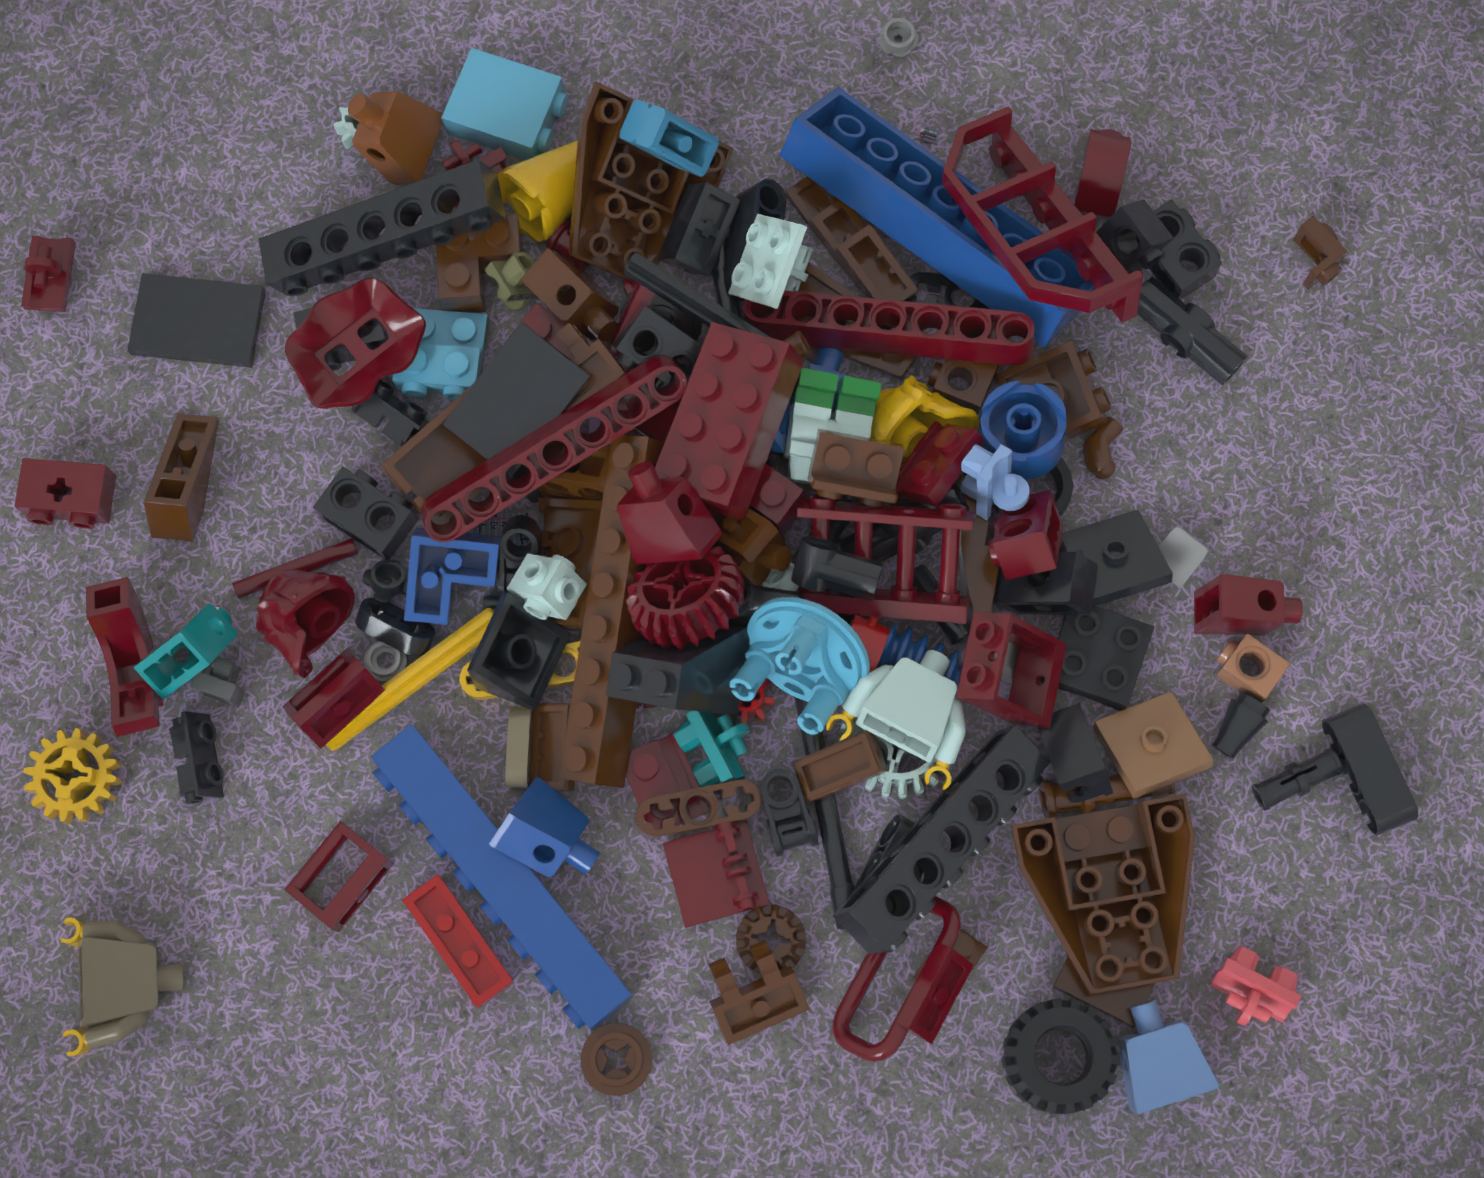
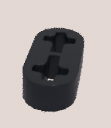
(388, 625)

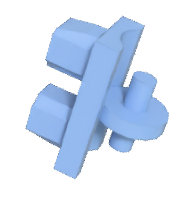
(991, 481)

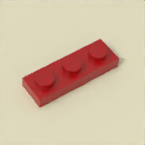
(458, 941)

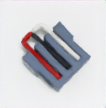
(930, 135)

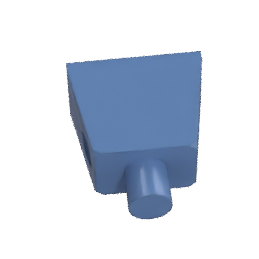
(1161, 1061)

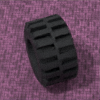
(1098, 1046)

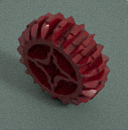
(686, 598)

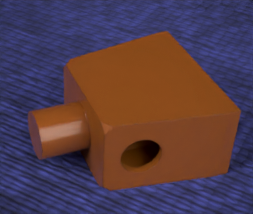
(395, 134)

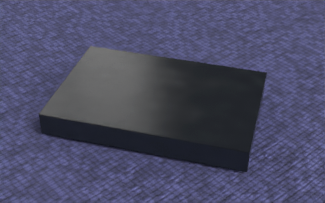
(196, 320)
(516, 394)

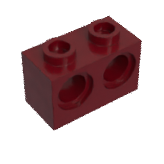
(1027, 538)

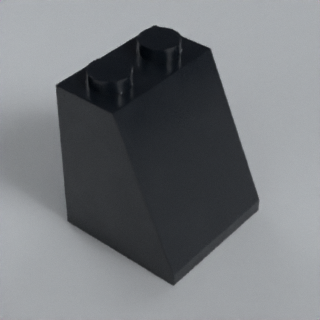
(681, 678)

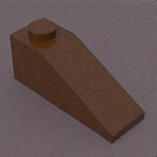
(182, 478)

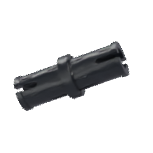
(1297, 779)

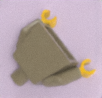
(116, 982)

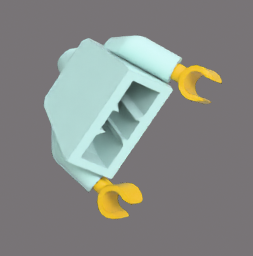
(911, 709)

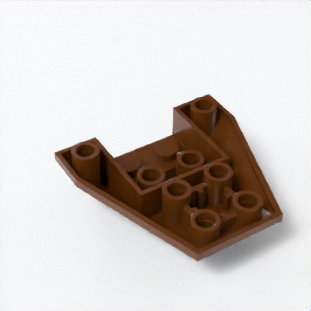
(621, 192)
(1114, 888)

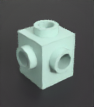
(547, 586)

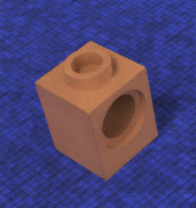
(1269, 664)

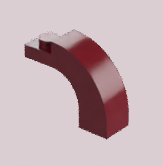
(124, 641)

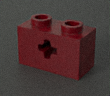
(45, 480)

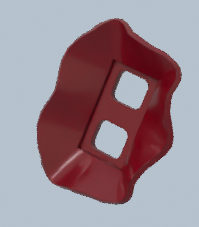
(337, 322)

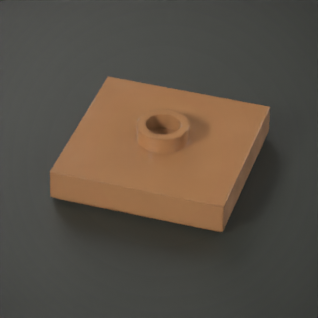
(1153, 744)

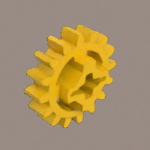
(70, 793)

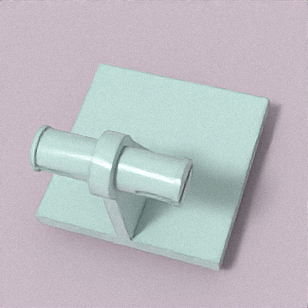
(771, 261)

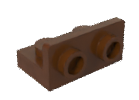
(855, 467)

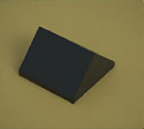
(517, 654)

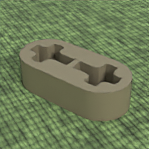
(518, 747)

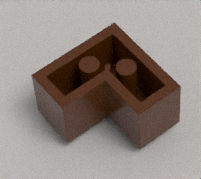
(464, 262)

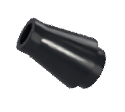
(1240, 724)

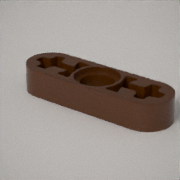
(726, 790)

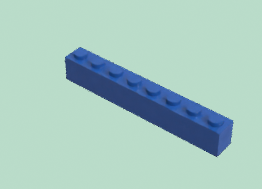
(507, 885)

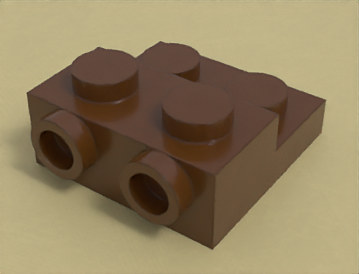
(1068, 375)

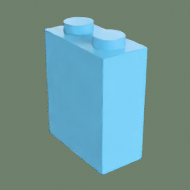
(505, 105)

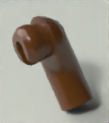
(1097, 449)

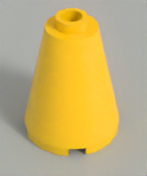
(541, 190)

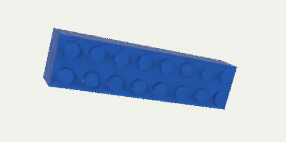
(902, 193)

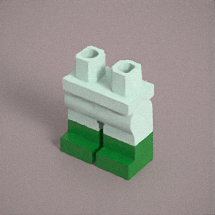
(812, 407)

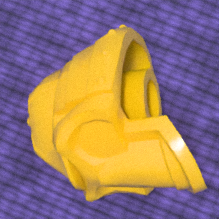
(909, 410)

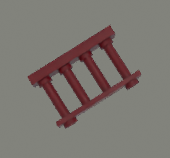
(902, 599)

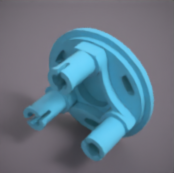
(804, 654)

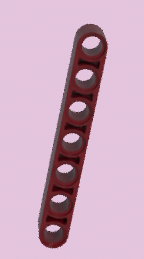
(907, 337)
(543, 468)

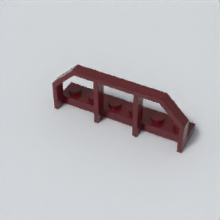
(1068, 228)

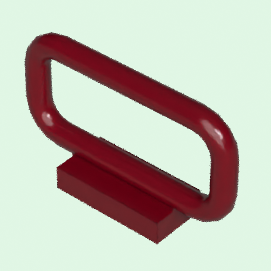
(926, 1001)

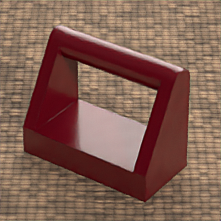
(333, 698)
(354, 890)

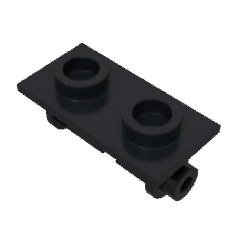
(404, 418)
(195, 738)

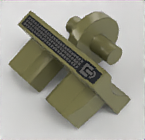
(508, 275)

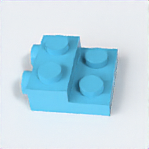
(448, 355)

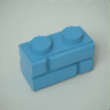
(669, 137)

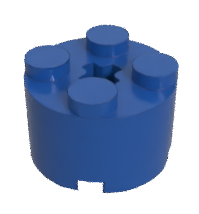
(1029, 423)

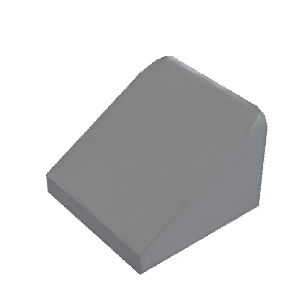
(1182, 554)

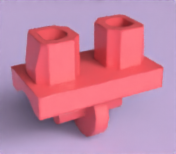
(1253, 992)

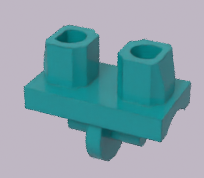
(721, 743)

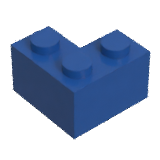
(439, 565)

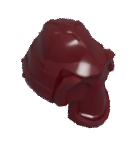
(302, 613)

